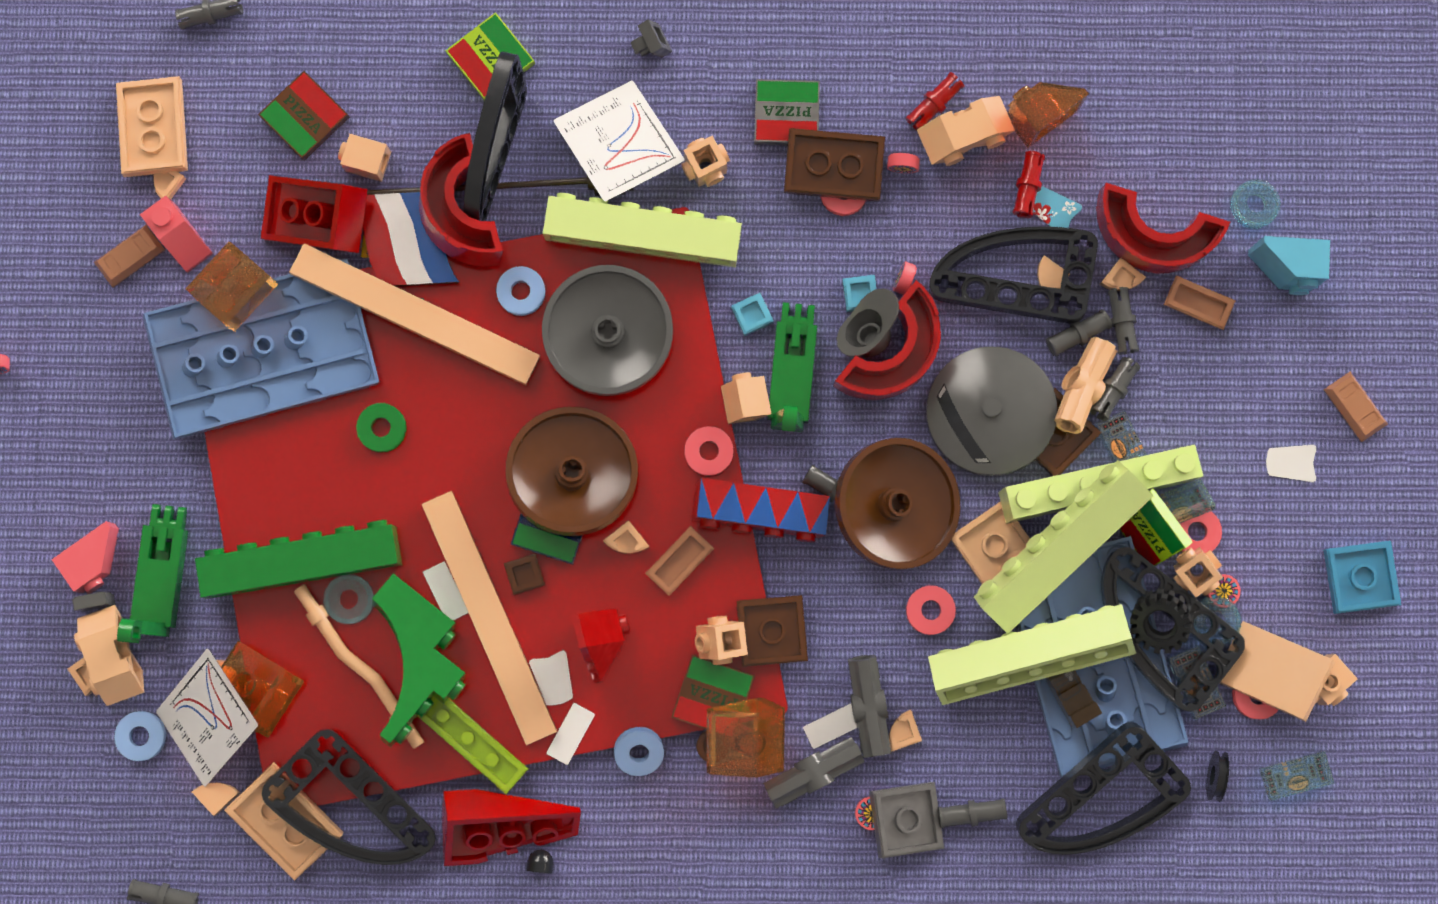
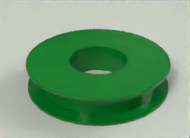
(370, 416)

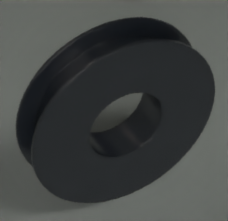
(1217, 776)

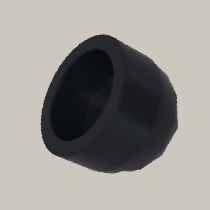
(540, 861)

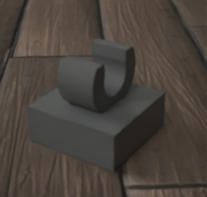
(651, 41)

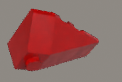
(600, 639)
(491, 822)

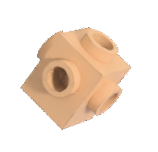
(705, 151)
(1206, 580)
(721, 640)
(1336, 684)

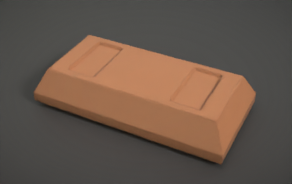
(129, 256)
(1199, 302)
(1355, 406)
(679, 561)

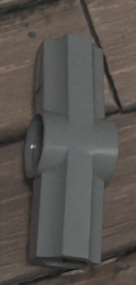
(869, 705)
(814, 772)

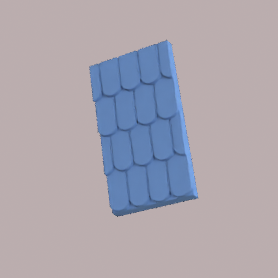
(283, 356)
(1114, 685)

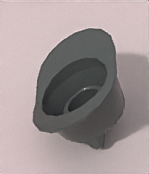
(869, 325)

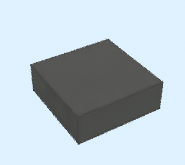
(93, 601)

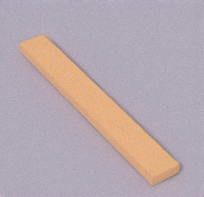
(414, 314)
(489, 618)

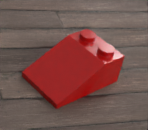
(314, 213)

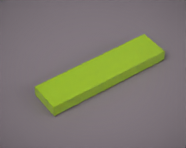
(475, 744)

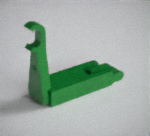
(791, 372)
(157, 576)

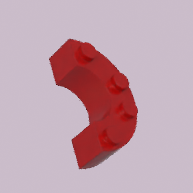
(443, 220)
(1146, 248)
(897, 375)

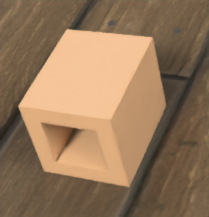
(364, 157)
(745, 398)

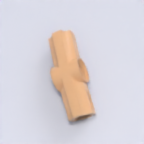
(1084, 385)

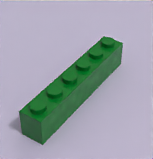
(298, 561)

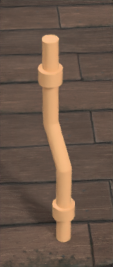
(318, 616)

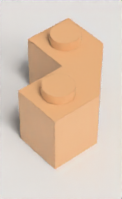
(954, 134)
(110, 663)

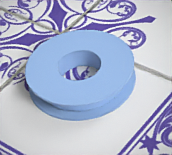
(520, 275)
(124, 732)
(643, 765)

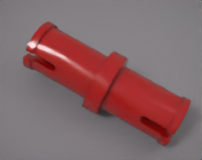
(935, 101)
(1028, 184)

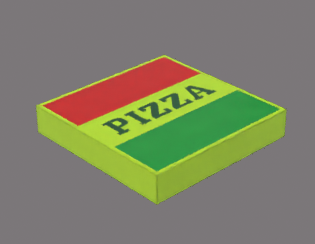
(480, 48)
(1156, 531)

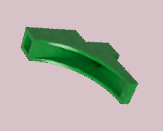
(426, 672)

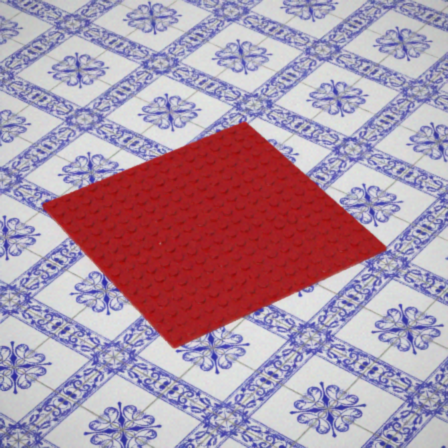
(313, 474)

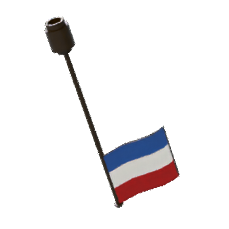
(401, 247)

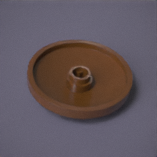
(571, 471)
(897, 503)

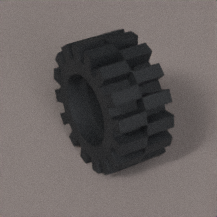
(1152, 637)

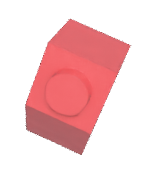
(176, 233)
(89, 559)

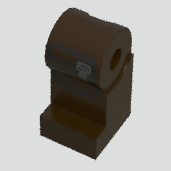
(1073, 698)

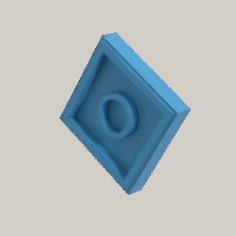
(1362, 577)

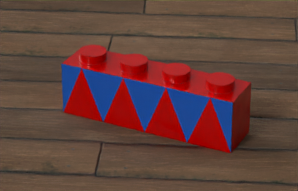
(760, 508)

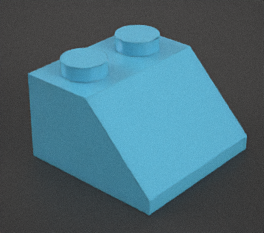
(1293, 262)

